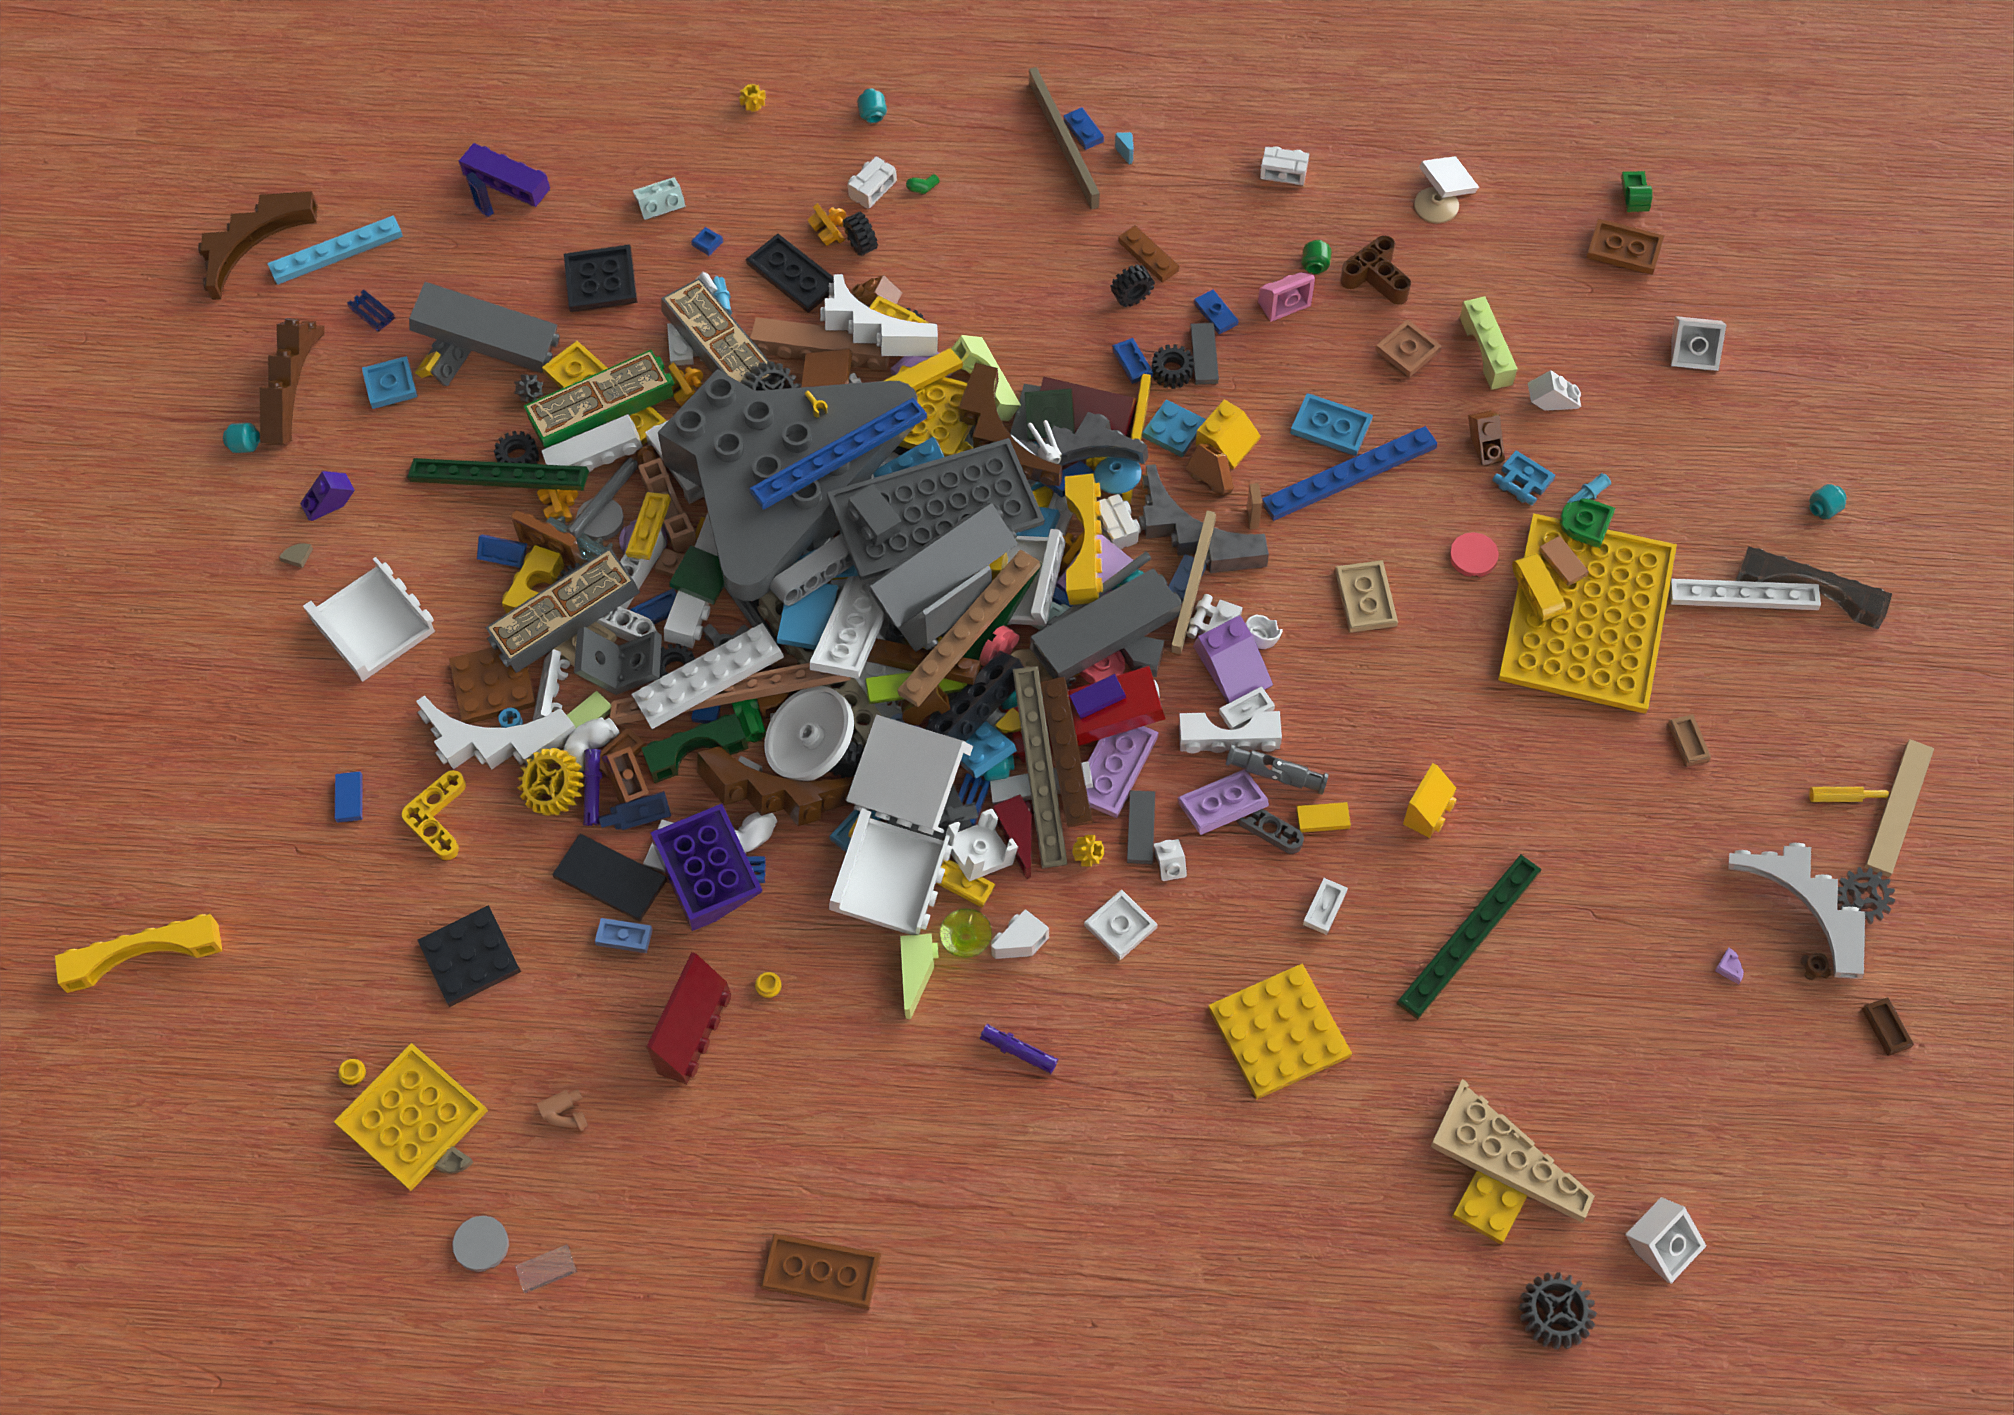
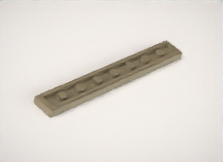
(1064, 138)
(1039, 767)

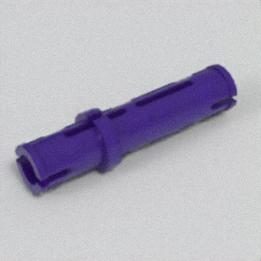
(591, 787)
(1022, 1050)

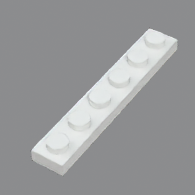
(1745, 594)

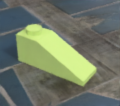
(917, 966)

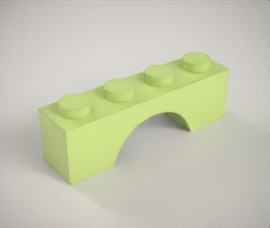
(974, 350)
(1497, 360)

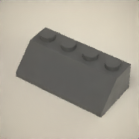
(944, 613)

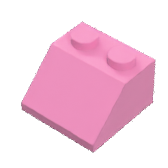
(1286, 295)

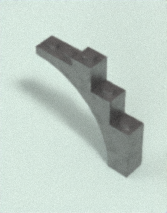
(1092, 441)
(1226, 549)

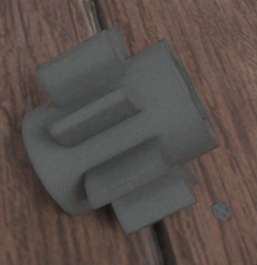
(528, 388)

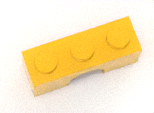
(539, 567)

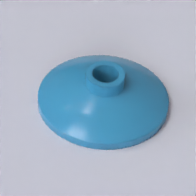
(1115, 480)

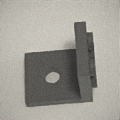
(619, 666)

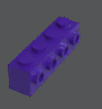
(505, 174)

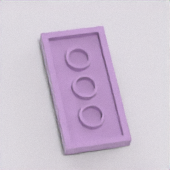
(1116, 767)

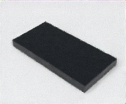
(791, 272)
(610, 877)

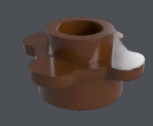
(1819, 960)

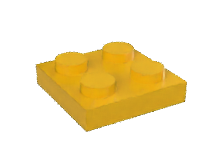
(1489, 1207)

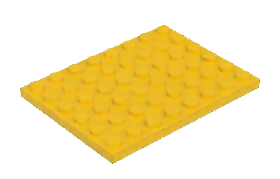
(1611, 623)

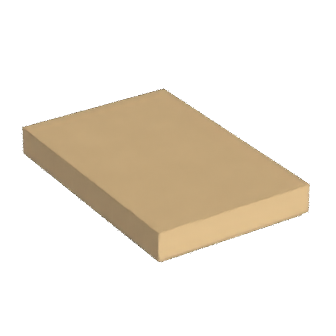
(1366, 596)

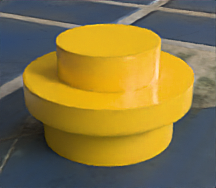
(768, 985)
(352, 1072)

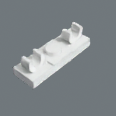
(548, 684)

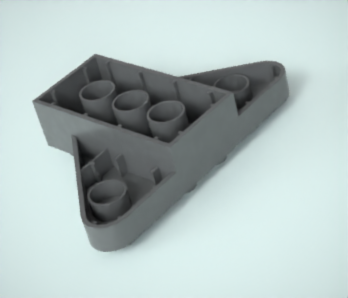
(740, 436)

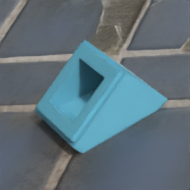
(1124, 145)

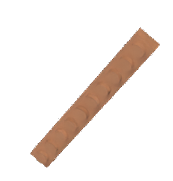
(752, 687)

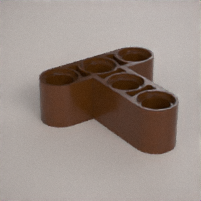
(1375, 267)

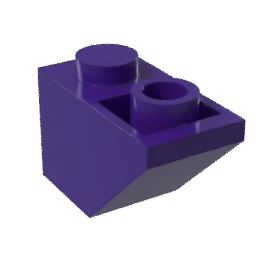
(327, 494)

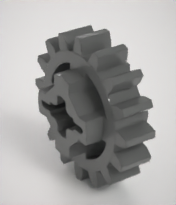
(1874, 901)

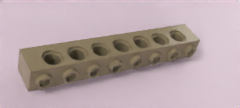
(769, 609)

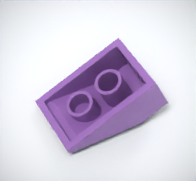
(1233, 659)

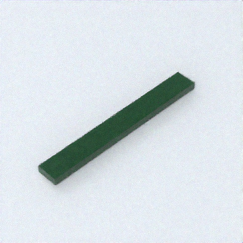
(498, 474)
(1468, 937)

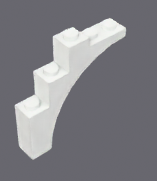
(893, 335)
(493, 745)
(1820, 894)

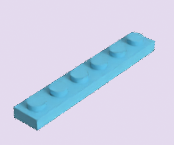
(335, 249)

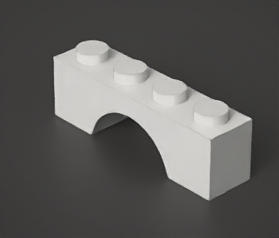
(1199, 734)

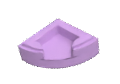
(1730, 966)

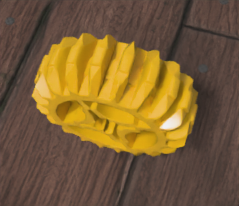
(538, 777)

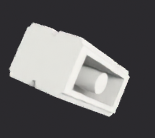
(1284, 165)
(871, 182)
(1117, 522)

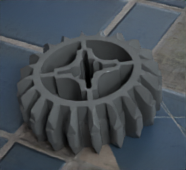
(781, 376)
(1549, 1303)

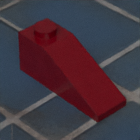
(1016, 823)

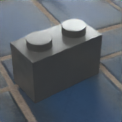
(874, 515)

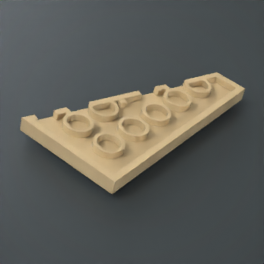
(1502, 1151)

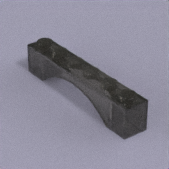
(1860, 601)

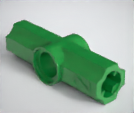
(750, 719)

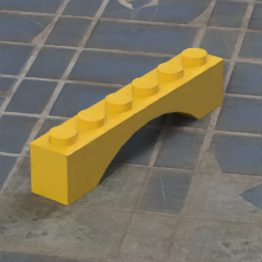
(1082, 576)
(85, 966)

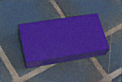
(1097, 696)

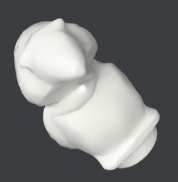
(590, 736)
(756, 830)

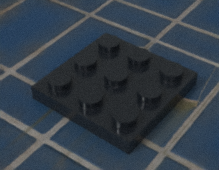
(600, 278)
(469, 956)

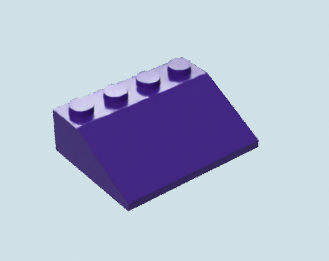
(706, 866)

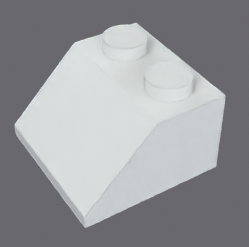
(1697, 343)
(1666, 1239)

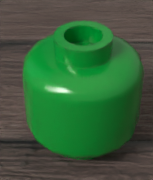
(1316, 257)

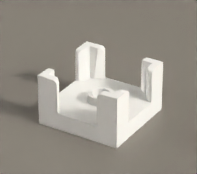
(980, 848)

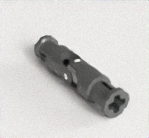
(1281, 770)

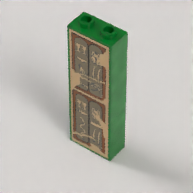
(600, 399)

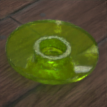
(965, 922)

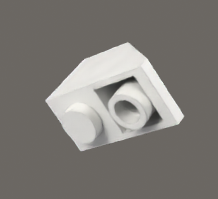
(1554, 392)
(1021, 938)

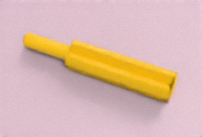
(1844, 794)

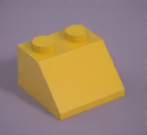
(1229, 432)
(1430, 802)

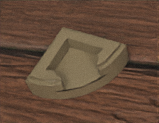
(296, 554)
(453, 1161)

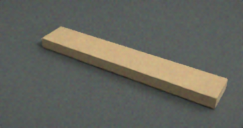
(1193, 583)
(1899, 808)

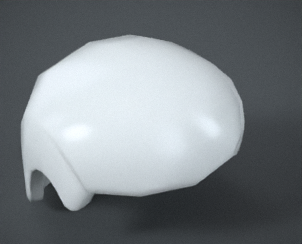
(1264, 631)

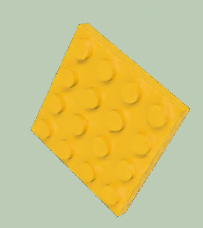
(941, 404)
(1279, 1031)
(410, 1116)

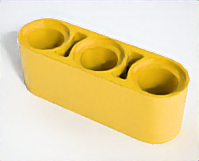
(1538, 587)

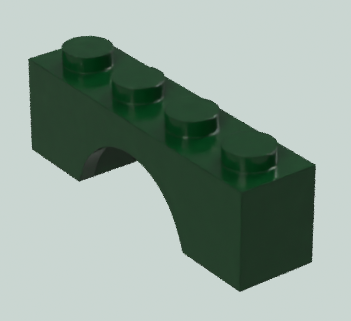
(666, 755)

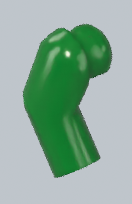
(921, 185)

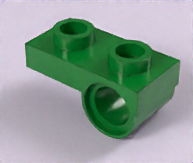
(1636, 191)

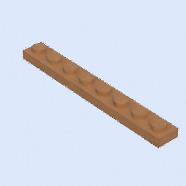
(968, 628)

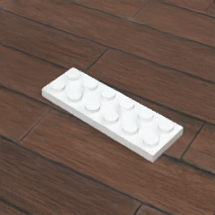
(849, 631)
(707, 675)

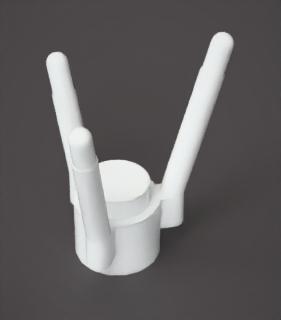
(1045, 452)

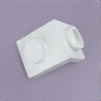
(1170, 859)

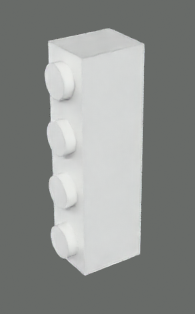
(596, 446)

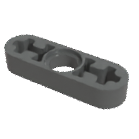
(1266, 817)

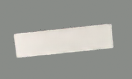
(1013, 786)

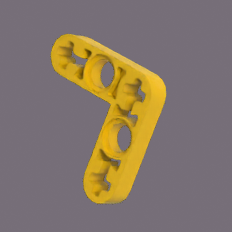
(428, 811)

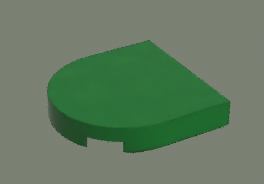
(1586, 521)

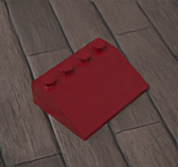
(688, 1020)

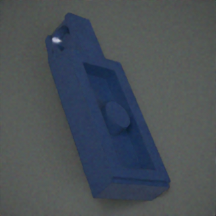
(637, 812)

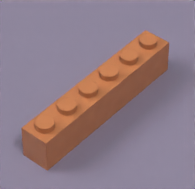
(797, 339)

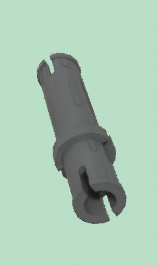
(952, 816)

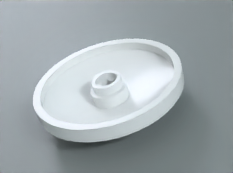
(809, 733)

